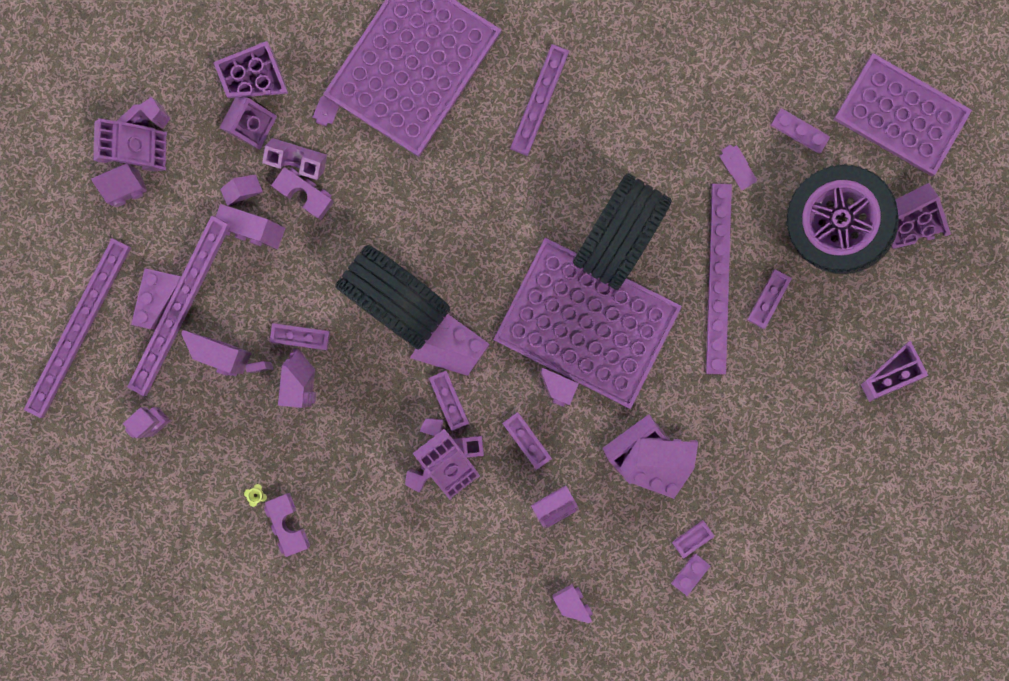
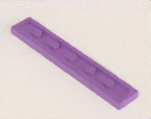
(539, 100)

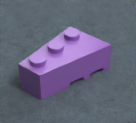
(252, 227)
(153, 297)
(895, 373)

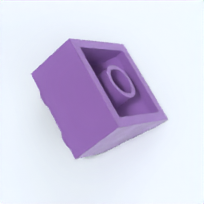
(248, 121)
(120, 185)
(559, 387)

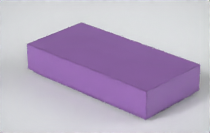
(258, 367)
(693, 539)

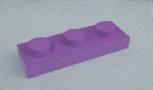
(800, 131)
(769, 299)
(299, 336)
(448, 400)
(527, 440)

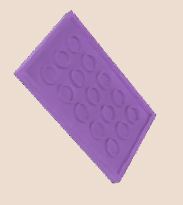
(902, 114)

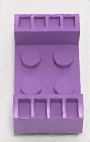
(144, 112)
(129, 144)
(446, 464)
(414, 478)
(555, 507)

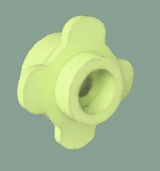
(249, 493)

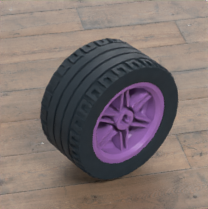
(838, 185)
(622, 231)
(393, 296)

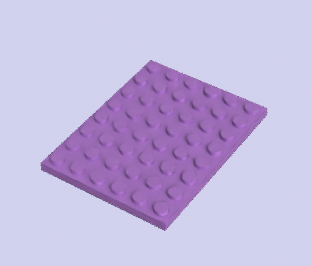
(412, 67)
(585, 326)

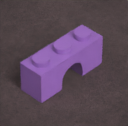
(281, 153)
(289, 182)
(145, 422)
(290, 541)

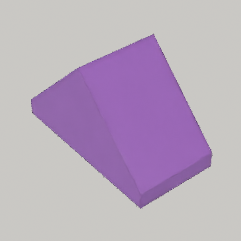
(241, 189)

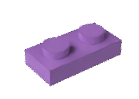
(690, 574)

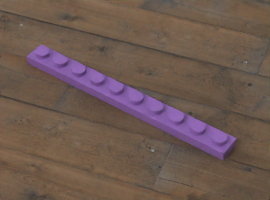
(718, 279)
(178, 306)
(77, 328)

